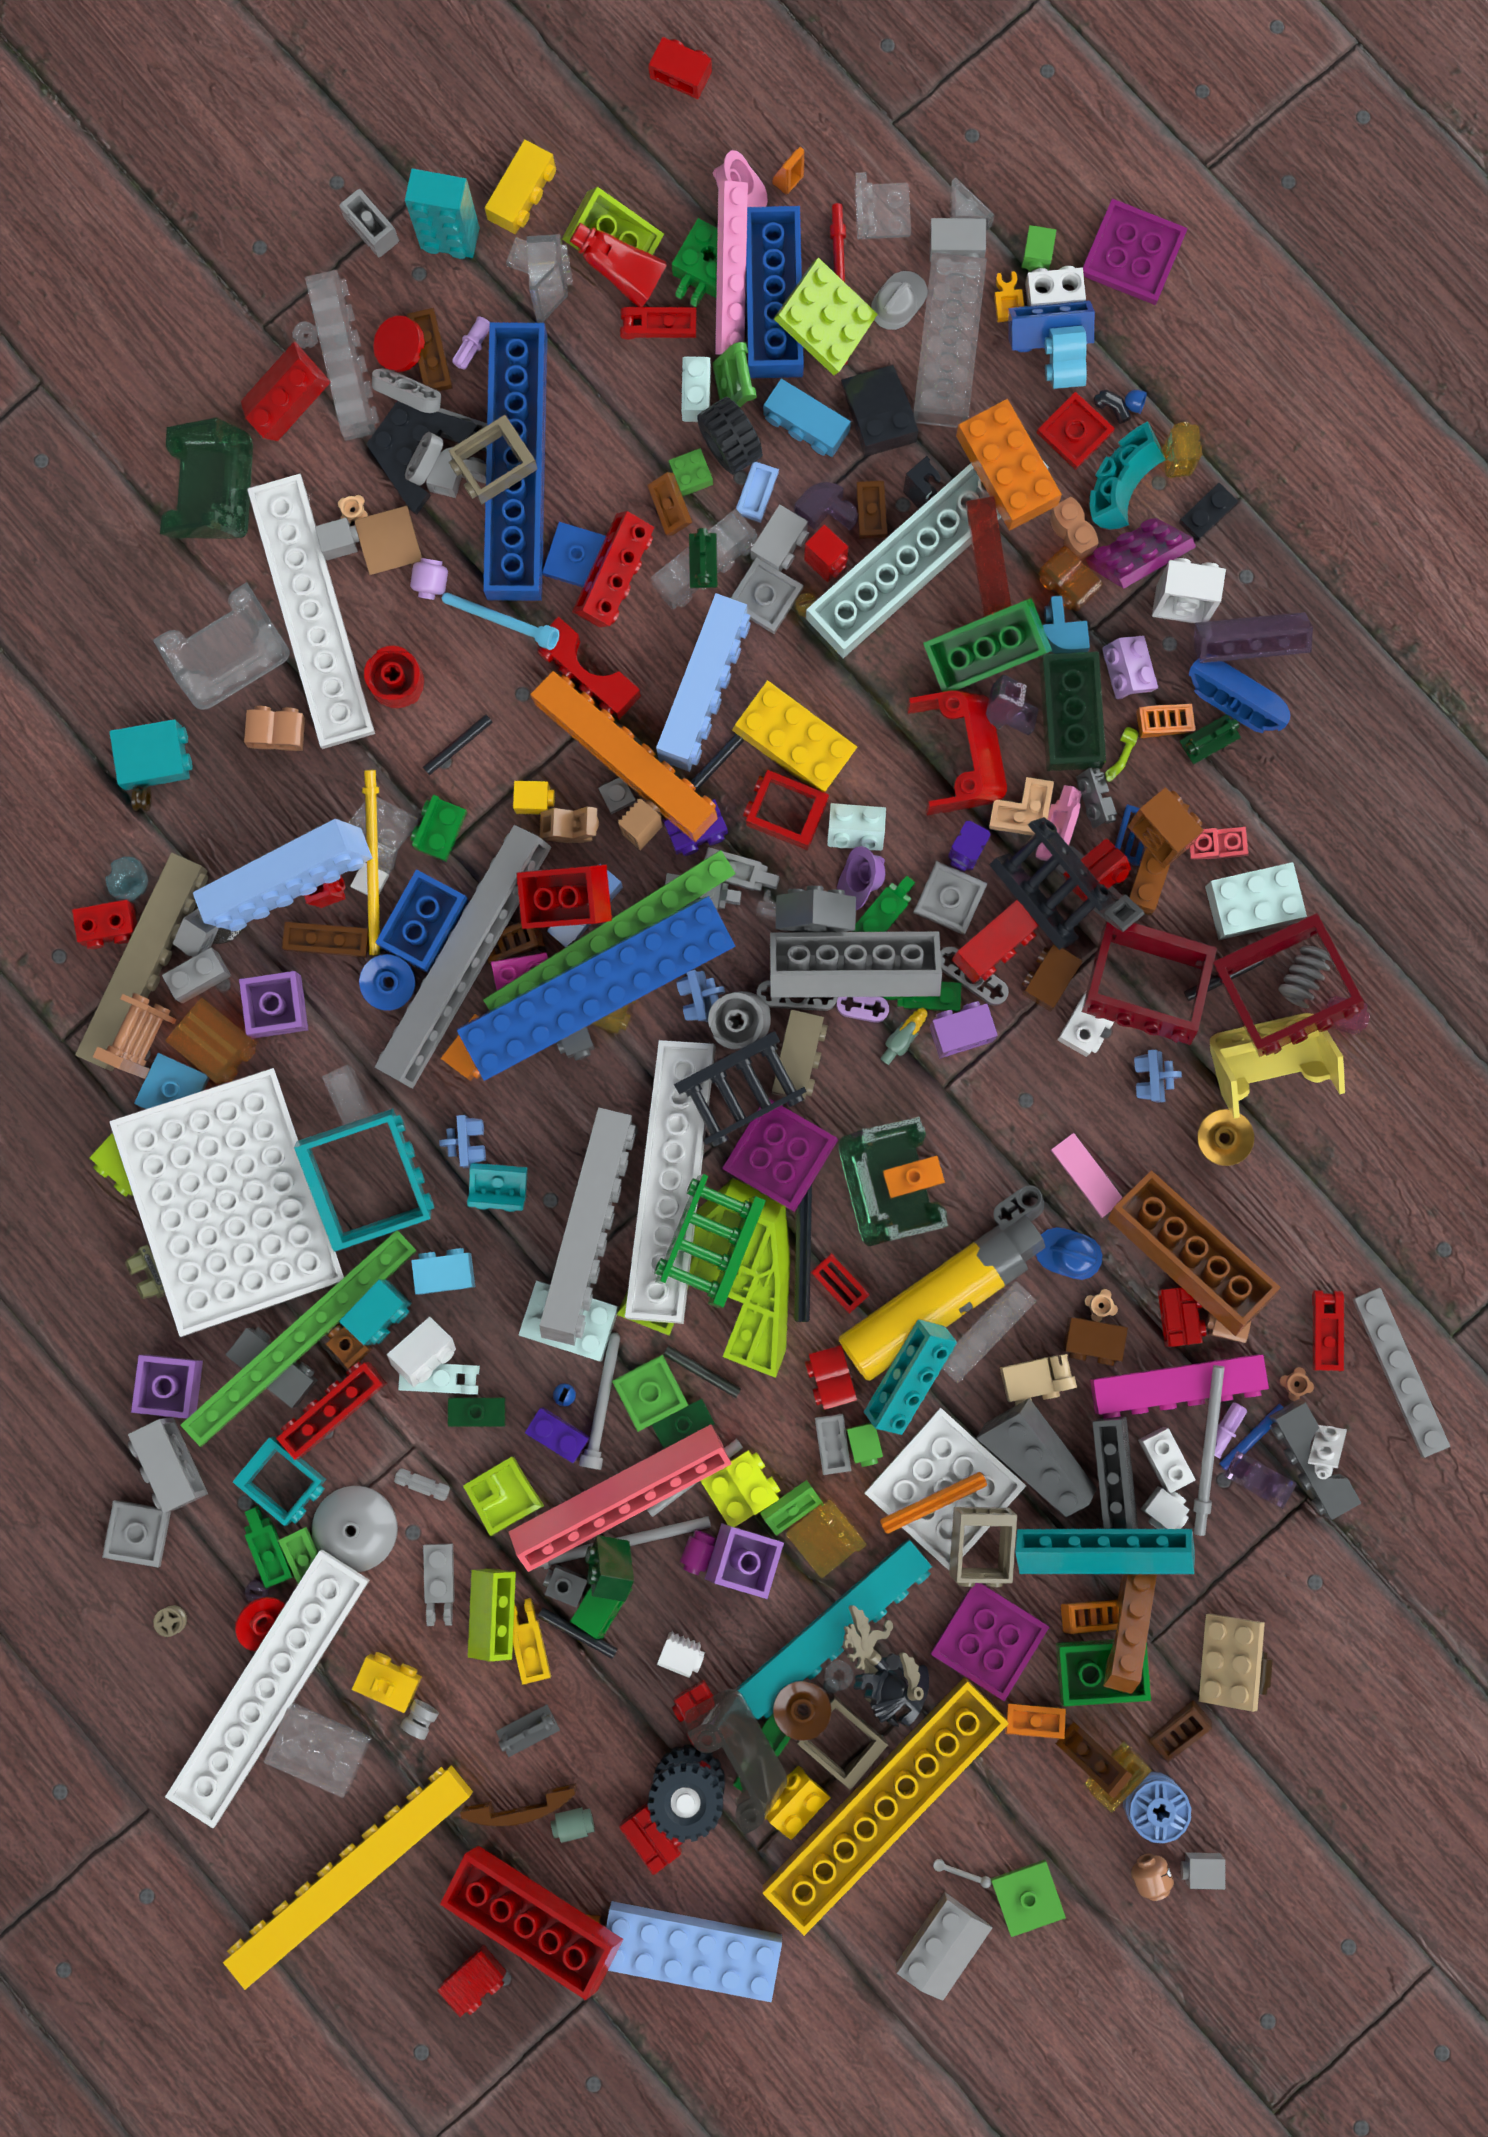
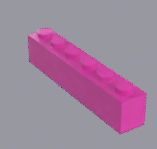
(1176, 1385)

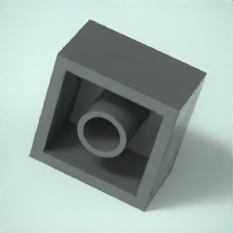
(815, 910)

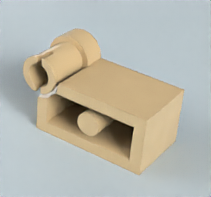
(1037, 1378)

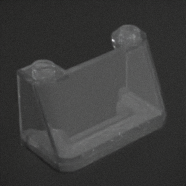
(226, 652)

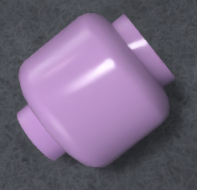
(429, 578)

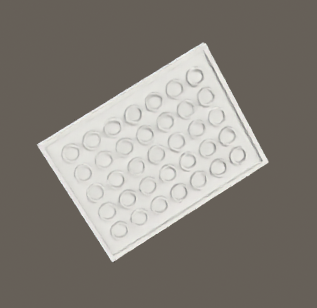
(225, 1202)

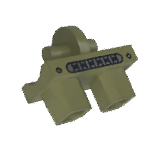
(145, 1261)

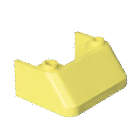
(1239, 1063)

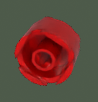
(381, 669)

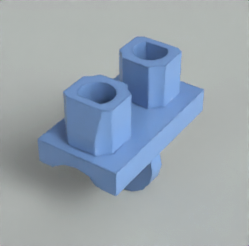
(703, 993)
(1153, 1063)
(467, 1154)

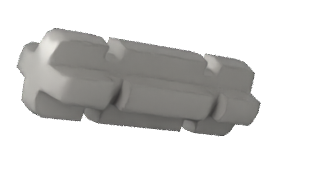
(422, 1484)

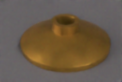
(1239, 1134)

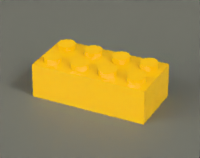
(794, 738)

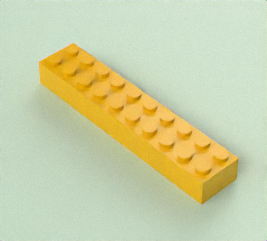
(884, 1806)

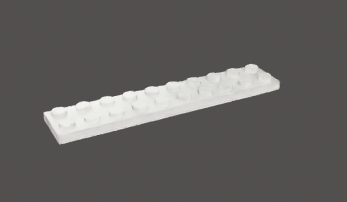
(311, 611)
(670, 1163)
(267, 1688)

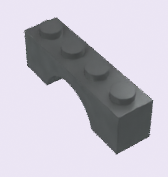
(1296, 1429)

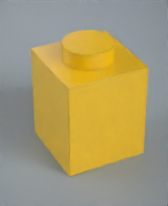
(532, 797)

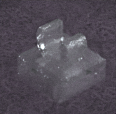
(767, 908)

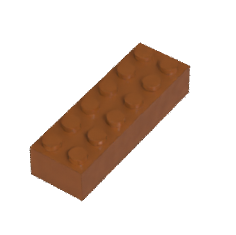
(1193, 1253)

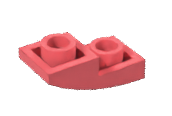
(1220, 844)

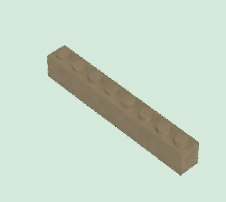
(145, 953)

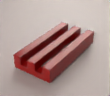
(856, 1301)

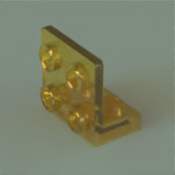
(825, 1538)

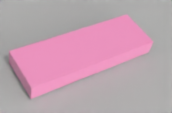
(1087, 1174)

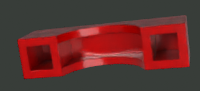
(613, 691)

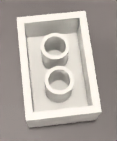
(1188, 591)

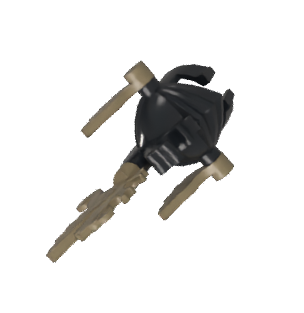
(889, 1679)

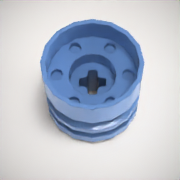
(1149, 1794)

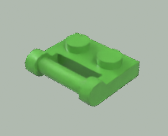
(733, 375)

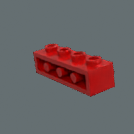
(614, 569)
(331, 1410)

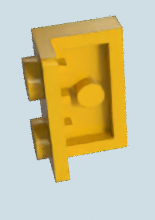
(797, 1803)

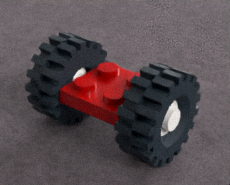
(687, 1794)

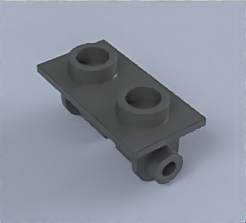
(1098, 809)
(527, 1731)

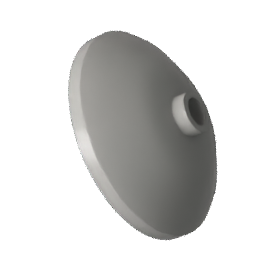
(370, 1516)

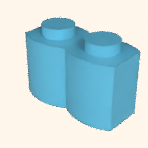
(1067, 357)

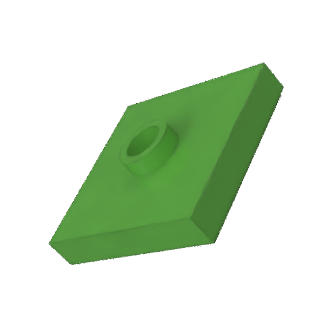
(650, 1393)
(1028, 1898)

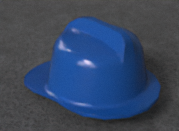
(1070, 1253)

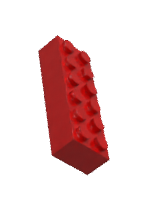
(531, 1922)

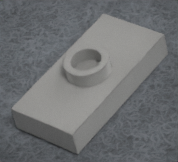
(832, 1444)

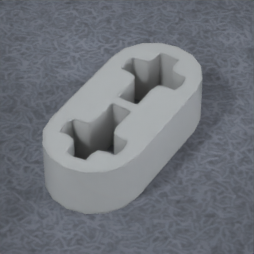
(424, 458)

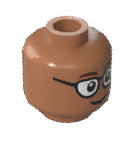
(1152, 1877)

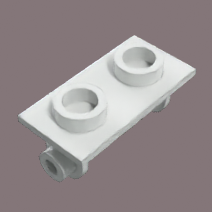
(1327, 1450)

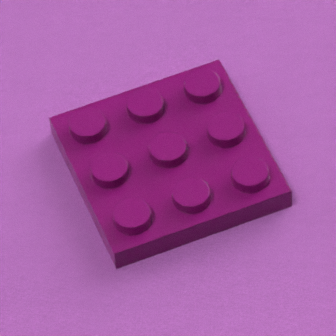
(1134, 251)
(1140, 552)
(780, 1155)
(989, 1640)

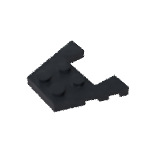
(399, 438)

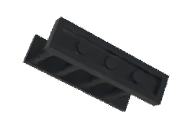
(1027, 889)
(717, 1075)

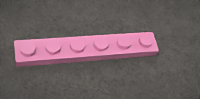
(731, 264)

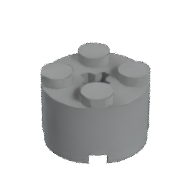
(725, 1026)

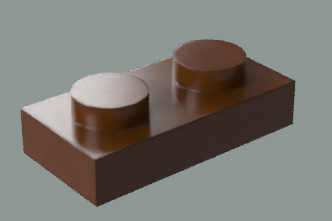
(871, 509)

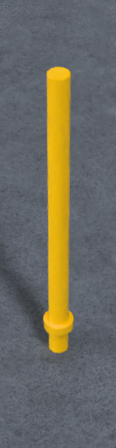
(370, 791)

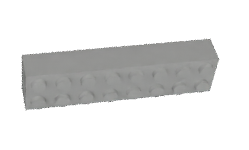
(586, 1227)

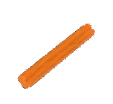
(933, 1502)

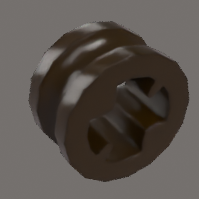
(141, 798)

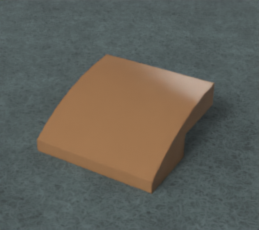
(388, 540)

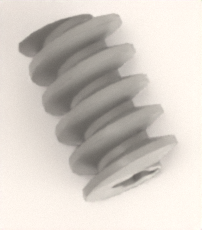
(1304, 974)

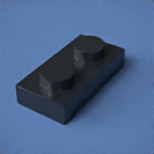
(1208, 511)

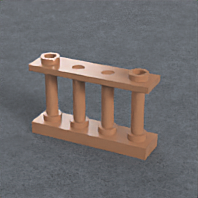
(135, 1036)

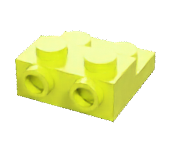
(741, 1488)

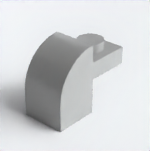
(444, 480)

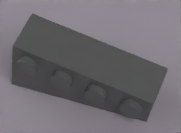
(1038, 1456)

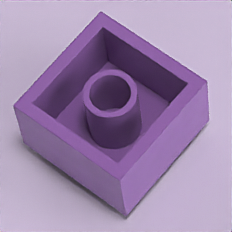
(273, 1004)
(963, 1029)
(166, 1386)
(744, 1561)

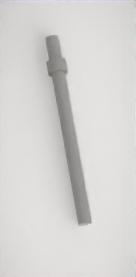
(1202, 1504)

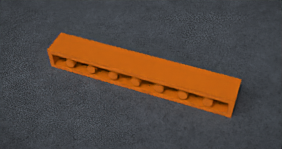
(624, 756)

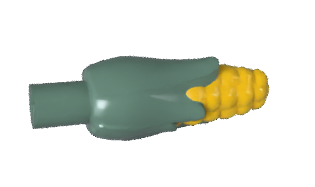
(903, 1036)

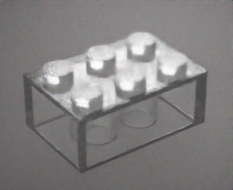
(317, 1750)

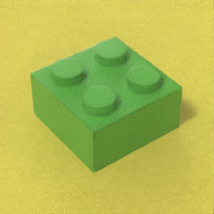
(691, 472)

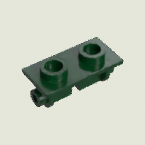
(703, 559)
(1210, 738)

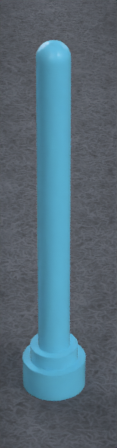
(545, 636)

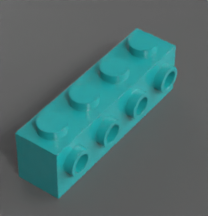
(910, 1377)

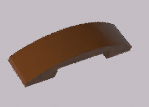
(485, 1815)

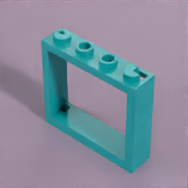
(321, 1197)

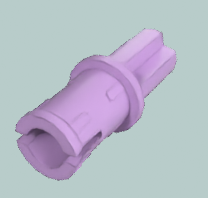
(471, 343)
(1228, 1427)

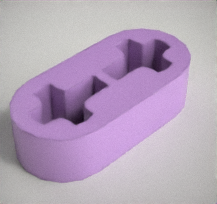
(861, 1013)

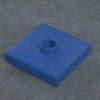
(572, 554)

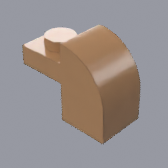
(569, 825)

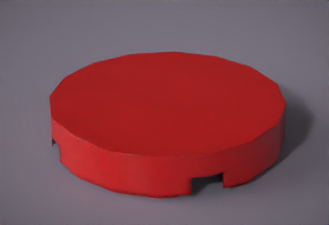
(398, 343)

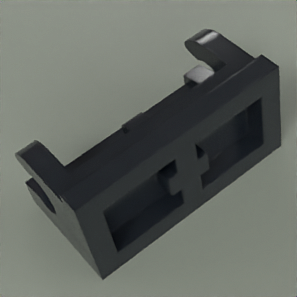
(917, 482)

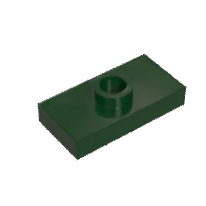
(476, 1412)
(683, 1423)

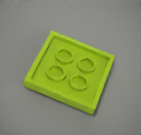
(825, 316)

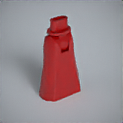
(625, 266)

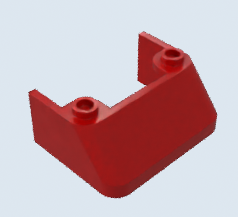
(988, 778)

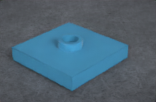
(168, 1082)

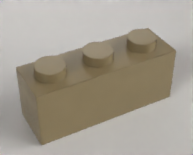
(800, 1052)

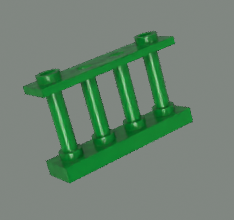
(737, 1237)

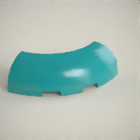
(1121, 474)

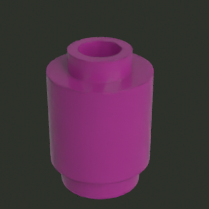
(698, 1552)

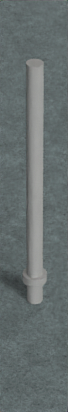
(638, 1538)

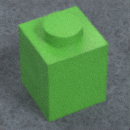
(1038, 248)
(864, 1444)

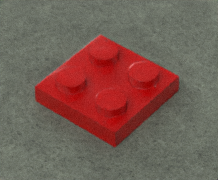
(1075, 430)

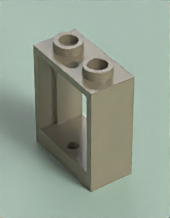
(481, 439)
(983, 1517)
(862, 1762)

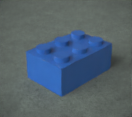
(422, 921)

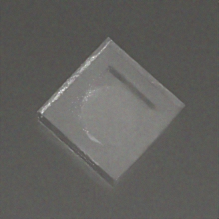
(518, 256)

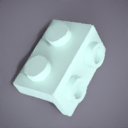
(856, 826)

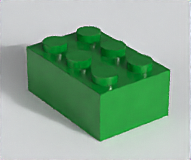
(1082, 1675)

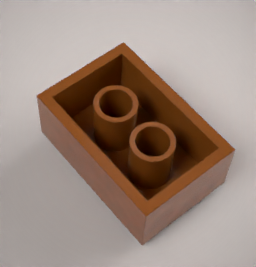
(1166, 827)

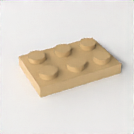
(1231, 1662)

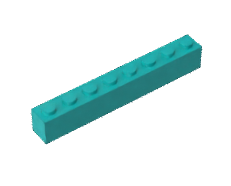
(826, 1633)

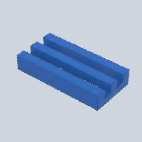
(1134, 860)

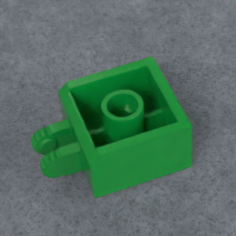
(691, 262)

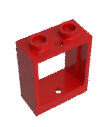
(812, 822)

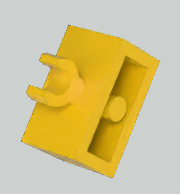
(387, 1682)

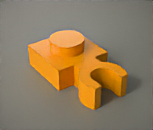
(1007, 297)

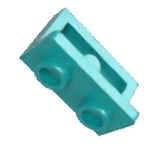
(497, 1187)

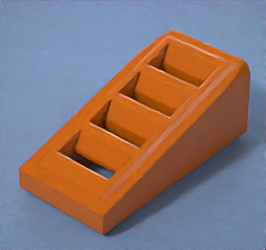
(790, 172)
(1143, 720)
(1069, 1619)

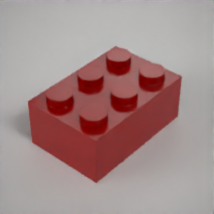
(564, 896)

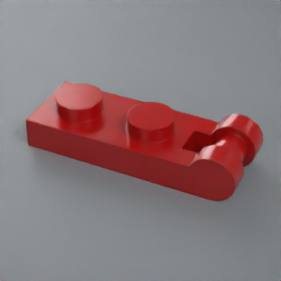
(658, 322)
(1328, 1331)

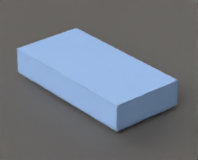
(757, 491)

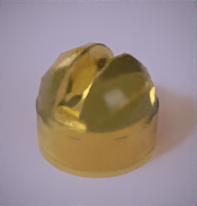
(801, 610)

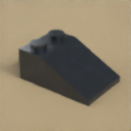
(880, 410)

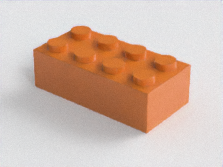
(1008, 464)

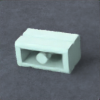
(695, 387)

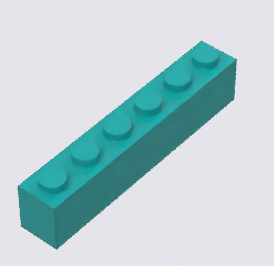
(1105, 1551)

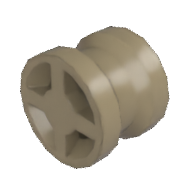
(164, 1623)

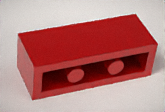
(996, 943)

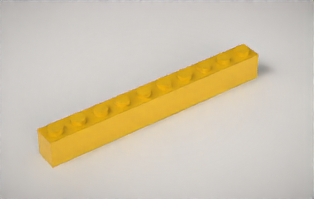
(347, 1877)

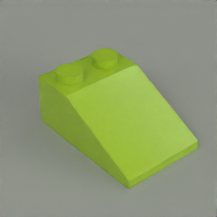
(612, 217)

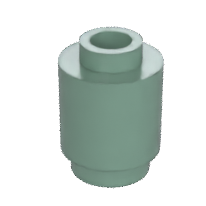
(572, 1824)

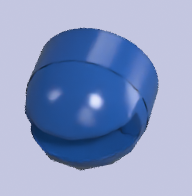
(1135, 400)
(569, 1398)

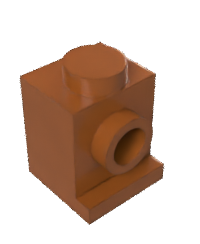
(356, 1351)

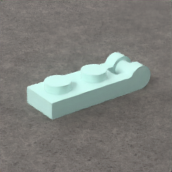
(445, 1380)

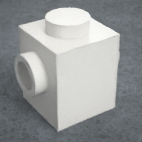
(1166, 1509)

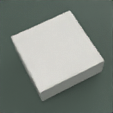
(360, 880)

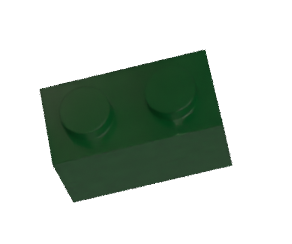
(610, 1568)

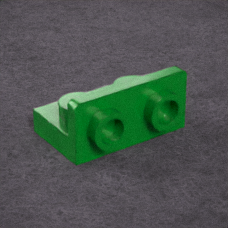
(438, 828)

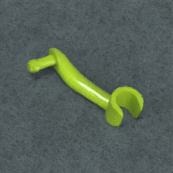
(1130, 738)

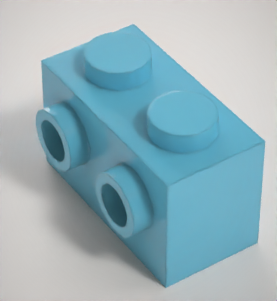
(444, 1272)

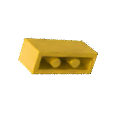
(520, 187)

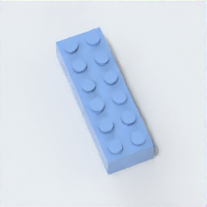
(703, 681)
(283, 875)
(695, 1951)

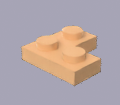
(1016, 816)

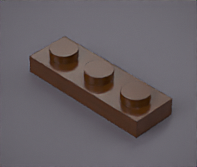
(433, 359)
(325, 939)
(1094, 1760)

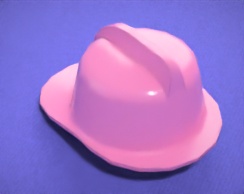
(737, 169)

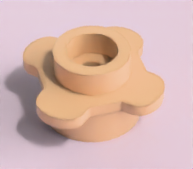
(356, 502)
(1093, 1303)

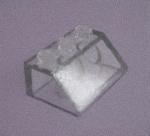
(548, 273)

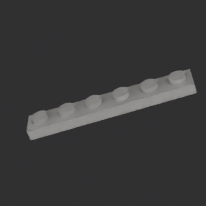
(1401, 1372)

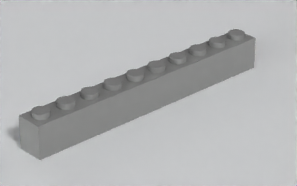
(461, 958)

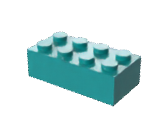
(442, 213)

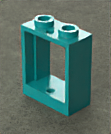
(256, 1464)

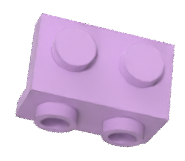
(1129, 666)

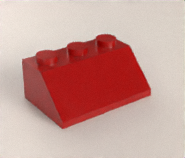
(284, 393)

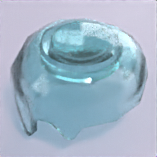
(127, 879)

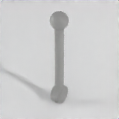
(939, 1865)

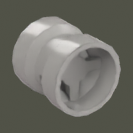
(419, 1719)

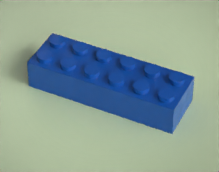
(772, 275)

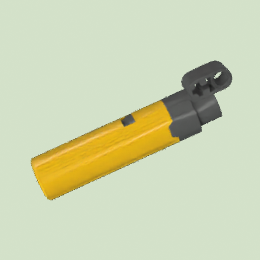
(952, 1287)

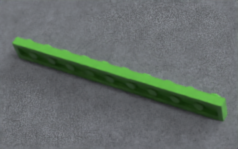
(632, 920)
(296, 1339)

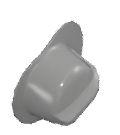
(899, 300)

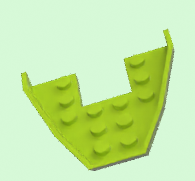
(759, 1284)

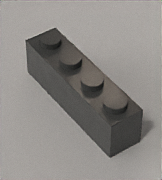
(1115, 1473)

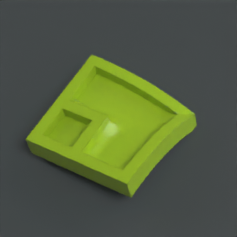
(502, 1496)

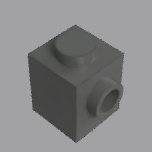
(577, 1044)
(565, 1585)

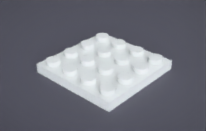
(932, 1461)

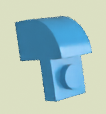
(1062, 636)

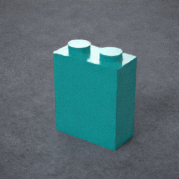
(150, 754)

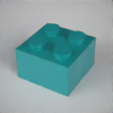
(376, 1313)

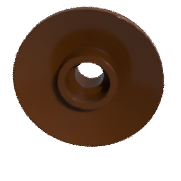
(798, 1725)

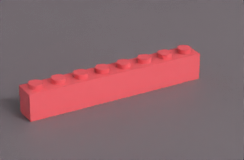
(619, 1498)

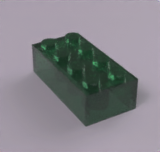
(1072, 711)

